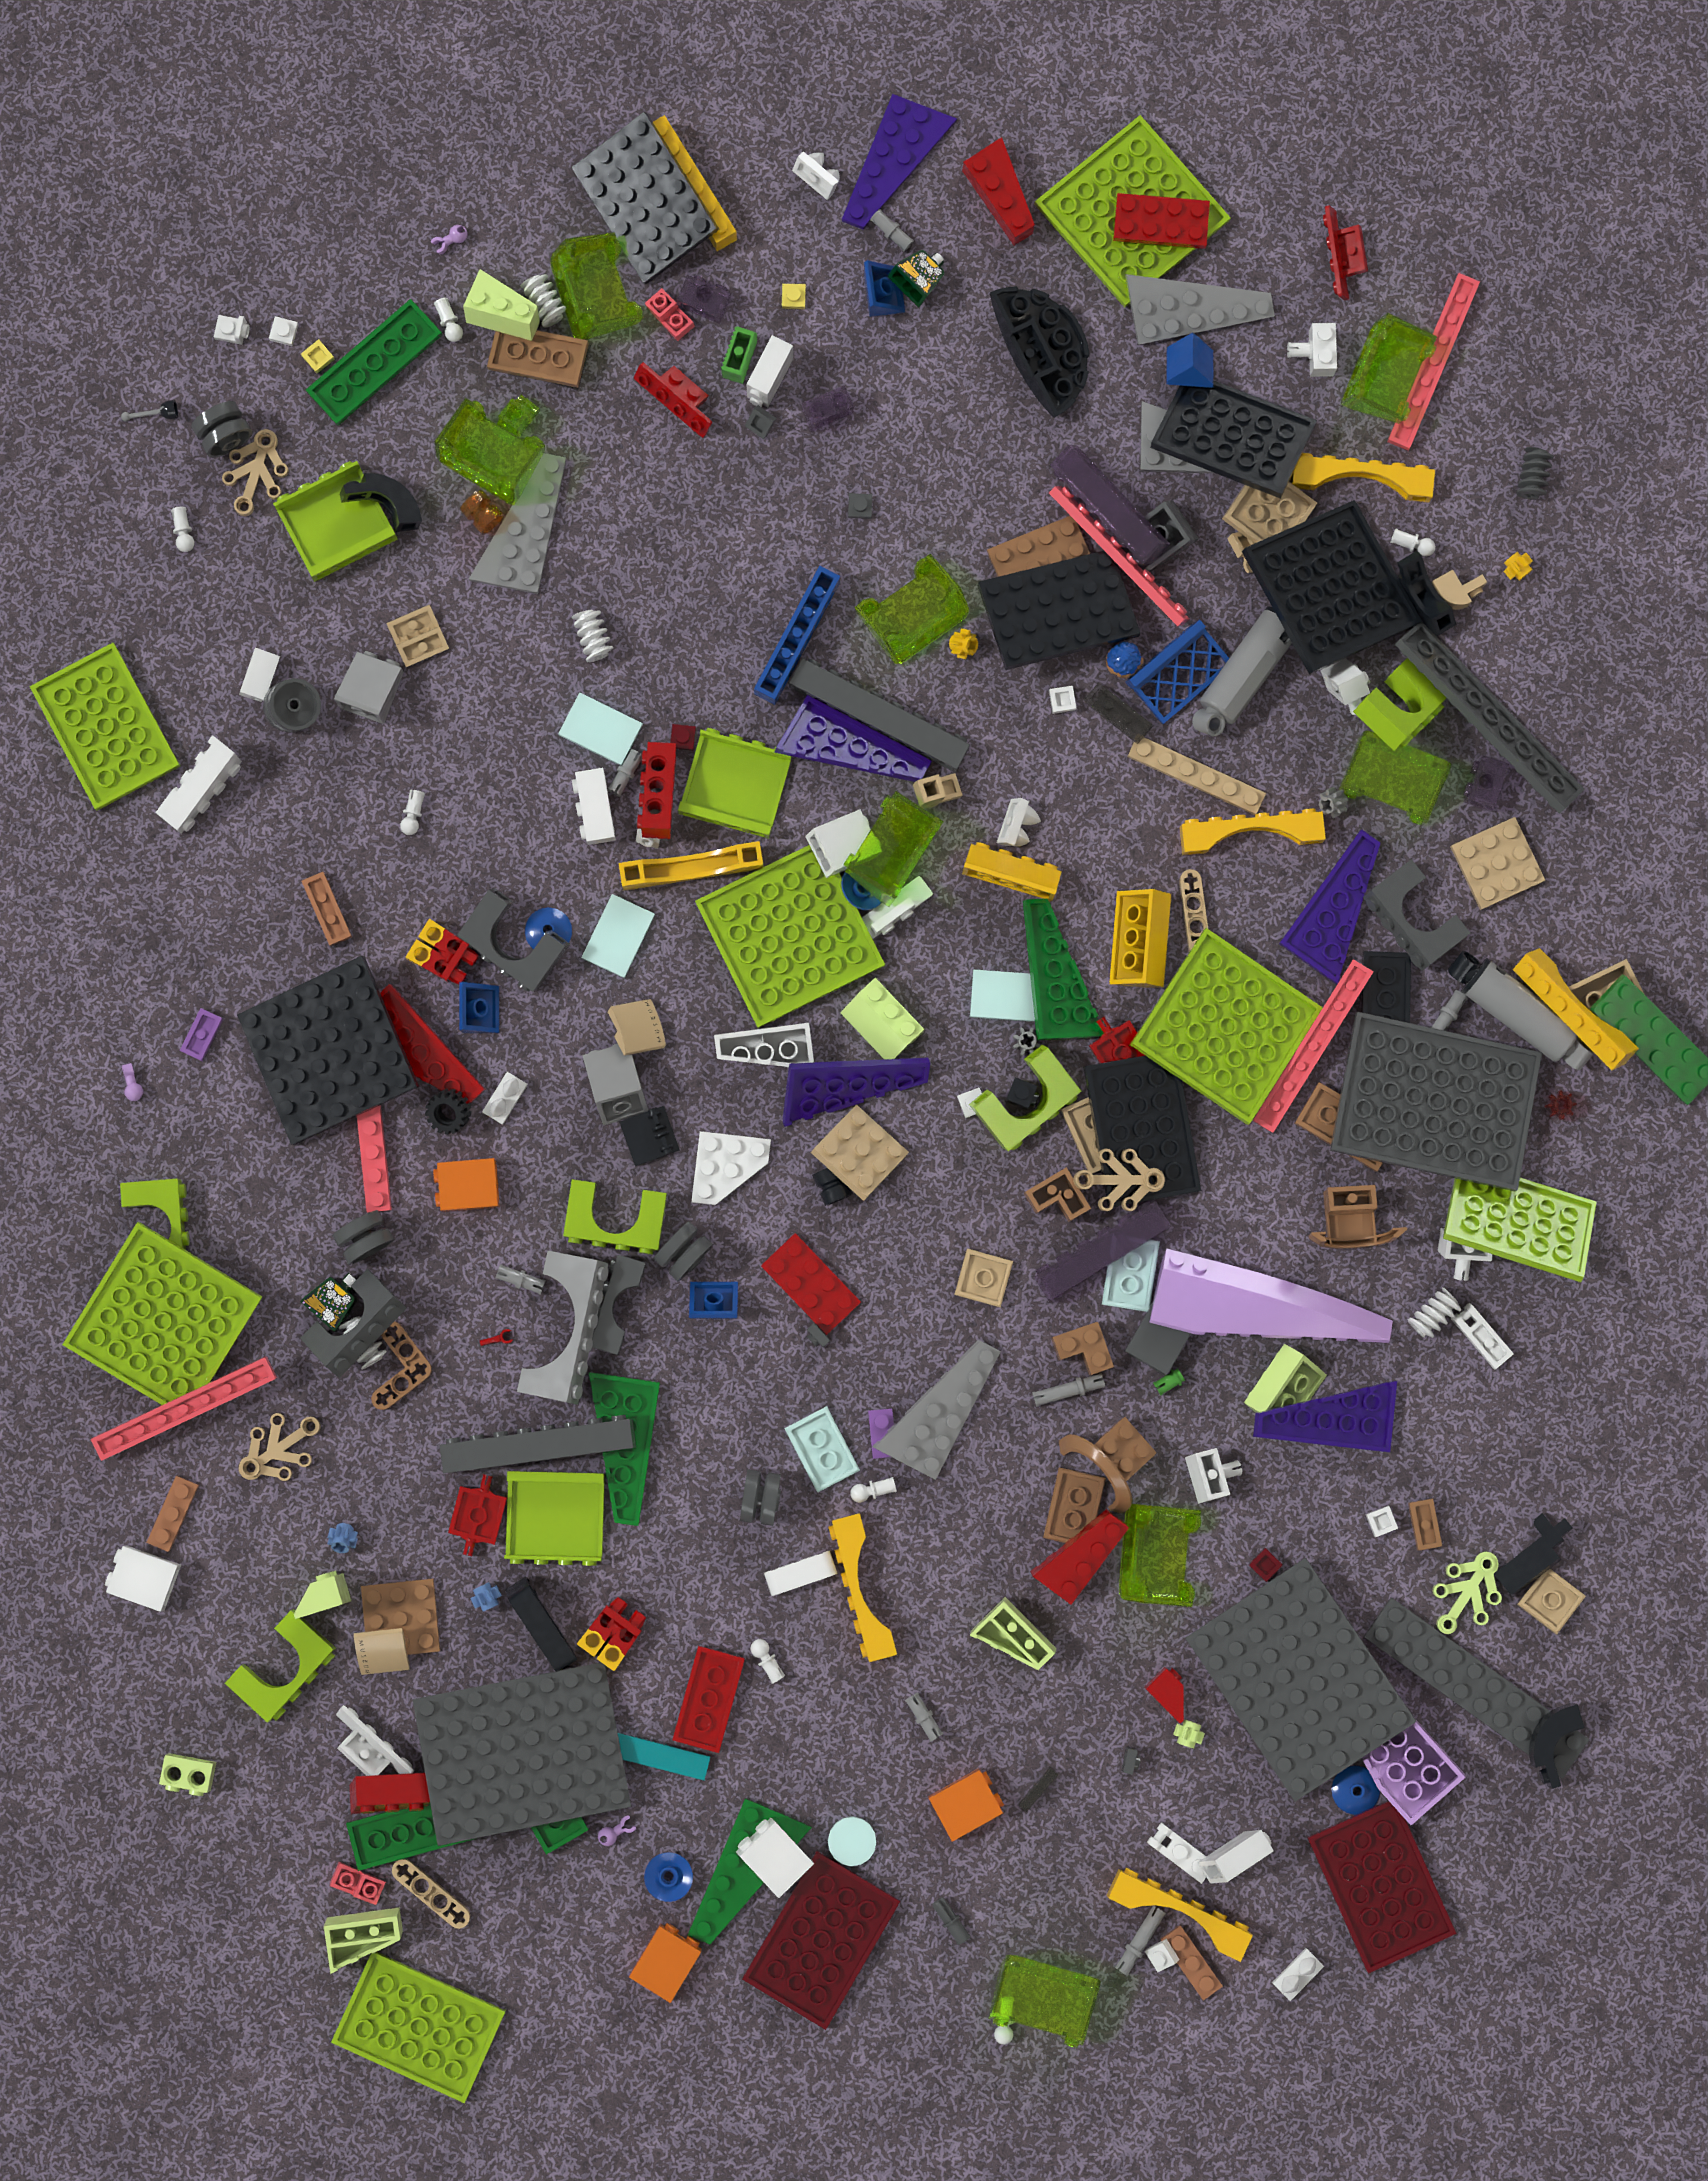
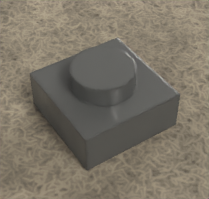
(760, 422)
(860, 506)
(817, 1336)
(1131, 1761)

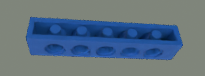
(797, 635)

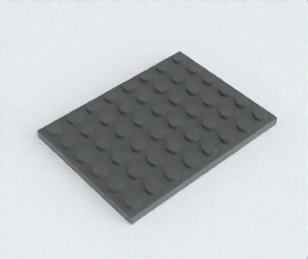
(1436, 1101)
(1300, 1679)
(521, 1753)

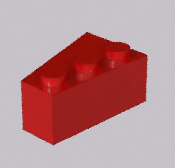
(388, 1793)

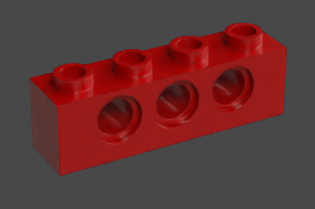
(658, 824)

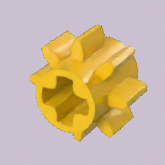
(1518, 566)
(963, 643)

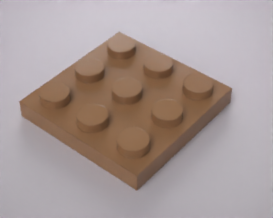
(404, 1606)

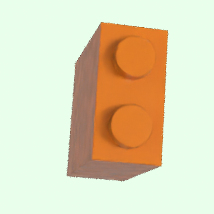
(466, 1185)
(966, 1804)
(666, 1962)

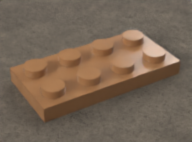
(544, 358)
(1039, 548)
(1319, 1118)

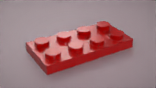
(1161, 220)
(810, 1284)
(708, 1699)

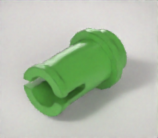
(1170, 1380)

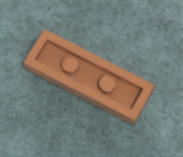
(326, 909)
(172, 1513)
(1193, 1963)

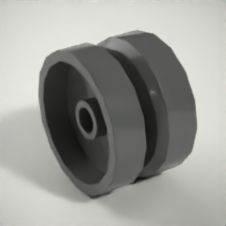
(221, 429)
(305, 706)
(362, 1234)
(686, 1254)
(760, 1497)

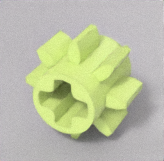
(1189, 1733)

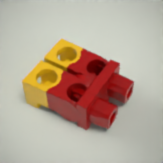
(446, 960)
(617, 1628)

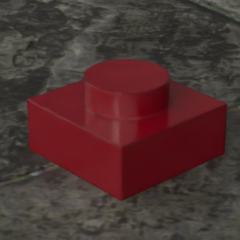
(683, 736)
(1265, 1564)

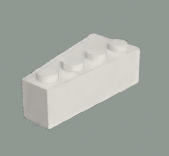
(199, 786)
(767, 1045)

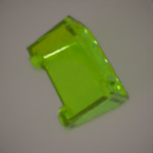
(592, 286)
(1388, 369)
(488, 452)
(915, 612)
(1399, 778)
(892, 847)
(1156, 1555)
(1044, 1998)

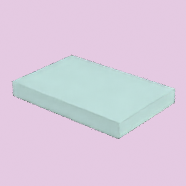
(600, 729)
(618, 936)
(1002, 996)
(1132, 1278)
(822, 1449)

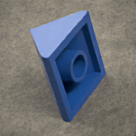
(881, 292)
(1189, 363)
(478, 1008)
(713, 1300)

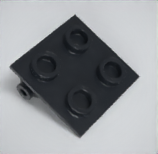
(649, 1135)

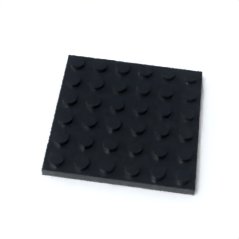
(1331, 586)
(328, 1050)

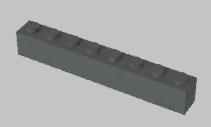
(880, 715)
(538, 1445)

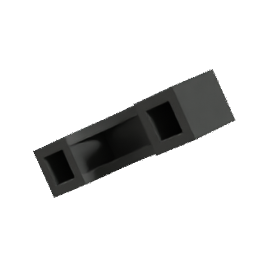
(625, 1275)

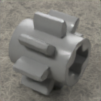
(1333, 802)
(1025, 1048)

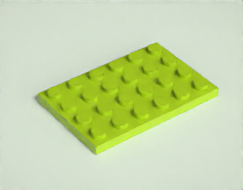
(104, 726)
(1526, 1226)
(418, 2026)

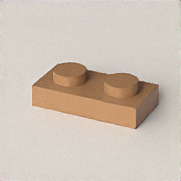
(1425, 1524)

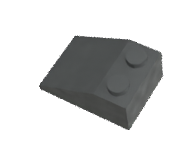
(1174, 528)

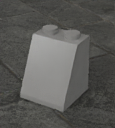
(369, 686)
(615, 1084)

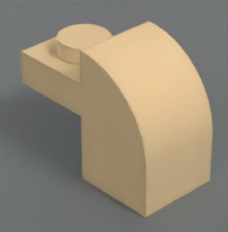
(1454, 593)
(936, 790)

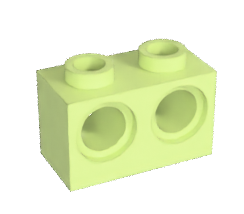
(188, 1767)

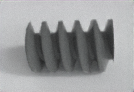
(1533, 473)

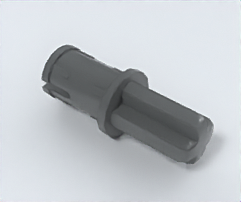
(951, 1920)

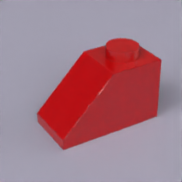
(1168, 1692)

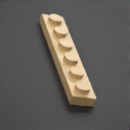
(1197, 775)

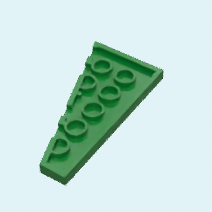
(1056, 983)
(627, 1467)
(733, 1879)

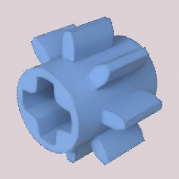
(342, 1538)
(485, 1597)

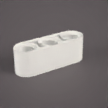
(800, 1573)

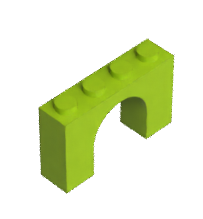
(1392, 723)
(1057, 1091)
(167, 1196)
(582, 1226)
(270, 1699)

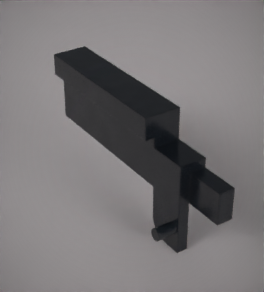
(1534, 1559)

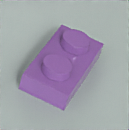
(201, 1034)
(880, 1423)

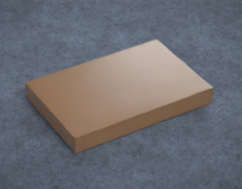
(1073, 1504)

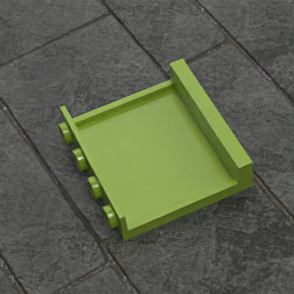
(331, 531)
(735, 783)
(555, 1517)

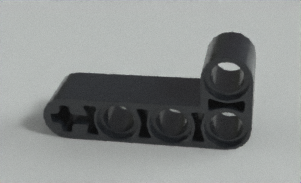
(540, 1624)

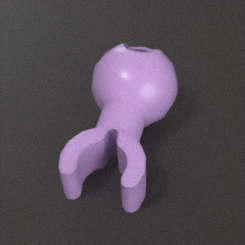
(454, 236)
(133, 1090)
(612, 1833)

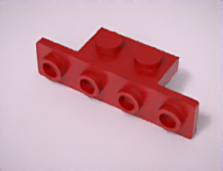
(1346, 250)
(677, 394)

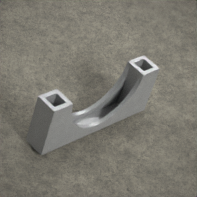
(564, 1376)

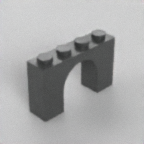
(481, 935)
(1420, 945)
(380, 1311)

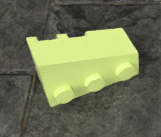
(500, 308)
(1014, 1634)
(360, 1934)

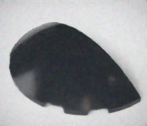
(1043, 344)

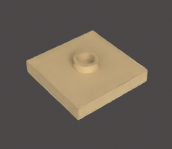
(983, 1278)
(1551, 1600)

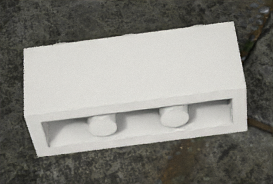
(594, 806)

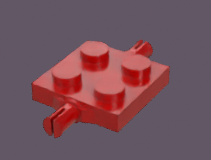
(1115, 1042)
(477, 1515)

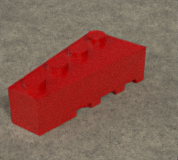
(998, 187)
(1080, 1557)

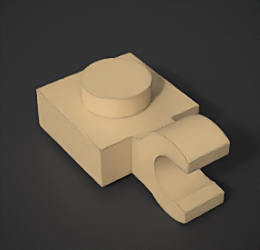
(1238, 543)

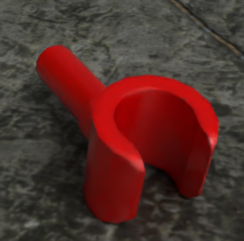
(498, 1338)

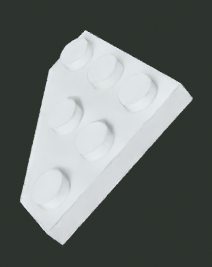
(725, 1164)

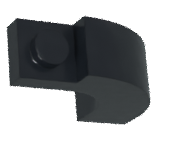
(390, 494)
(1429, 605)
(1546, 1735)

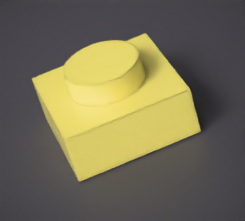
(793, 296)
(317, 356)

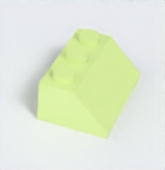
(882, 1020)
(1286, 1381)
(325, 1593)

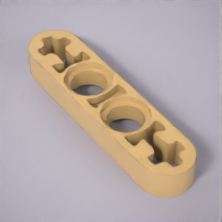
(1192, 915)
(433, 1890)

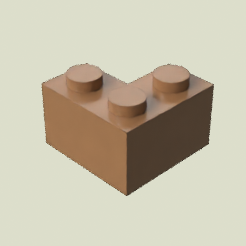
(1058, 1189)
(1087, 1341)

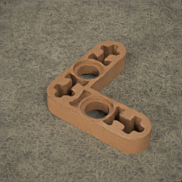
(409, 1364)

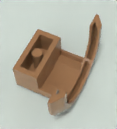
(1352, 1219)
(1118, 1454)

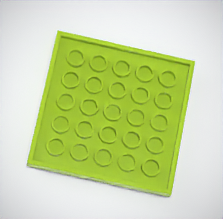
(1085, 205)
(788, 935)
(1226, 1026)
(161, 1318)

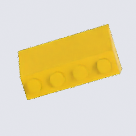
(1012, 872)
(1140, 938)

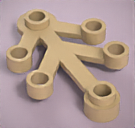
(256, 469)
(1122, 1179)
(276, 1450)

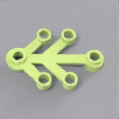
(1469, 1590)

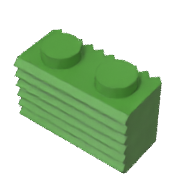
(739, 355)

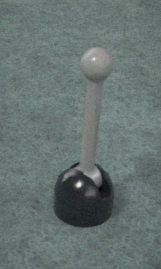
(167, 409)

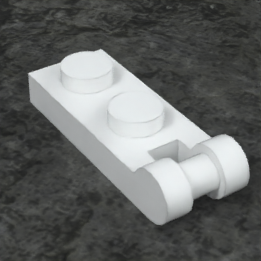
(1482, 1336)
(1179, 1852)

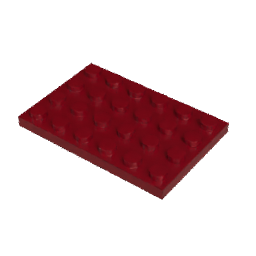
(1381, 1885)
(821, 1940)

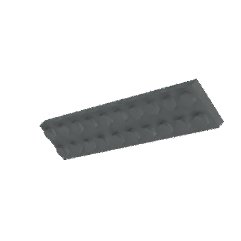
(1490, 717)
(1466, 1681)

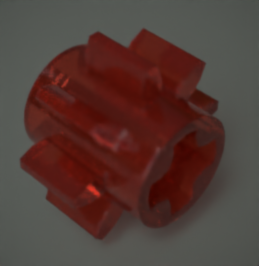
(1554, 1104)

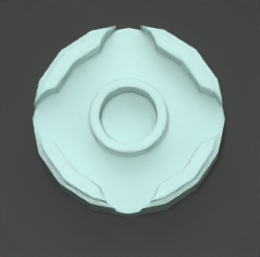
(852, 1841)

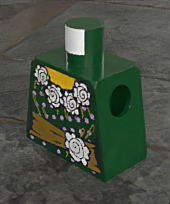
(918, 275)
(332, 1301)

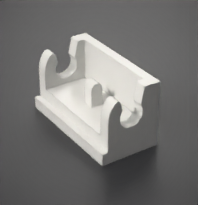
(259, 675)

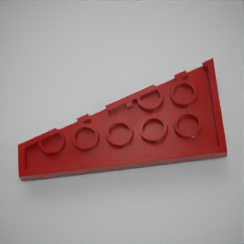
(426, 1051)

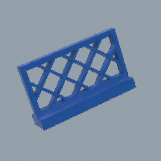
(1166, 656)

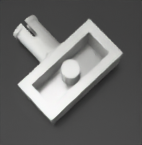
(1319, 349)
(1346, 683)
(1462, 1254)
(1210, 1475)

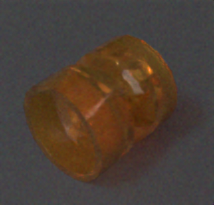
(479, 509)

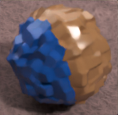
(1124, 660)

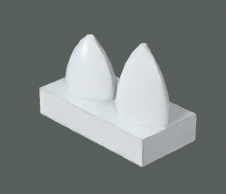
(811, 171)
(1018, 813)
(504, 1098)
(1298, 1974)

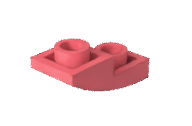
(669, 314)
(357, 1883)

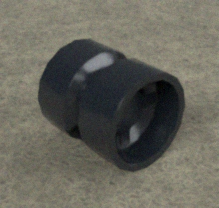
(832, 1187)

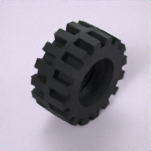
(459, 1105)

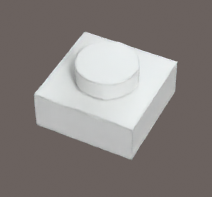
(283, 331)
(1062, 699)
(965, 1099)
(1381, 1521)
(1162, 1955)

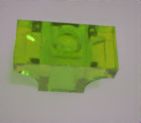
(517, 415)

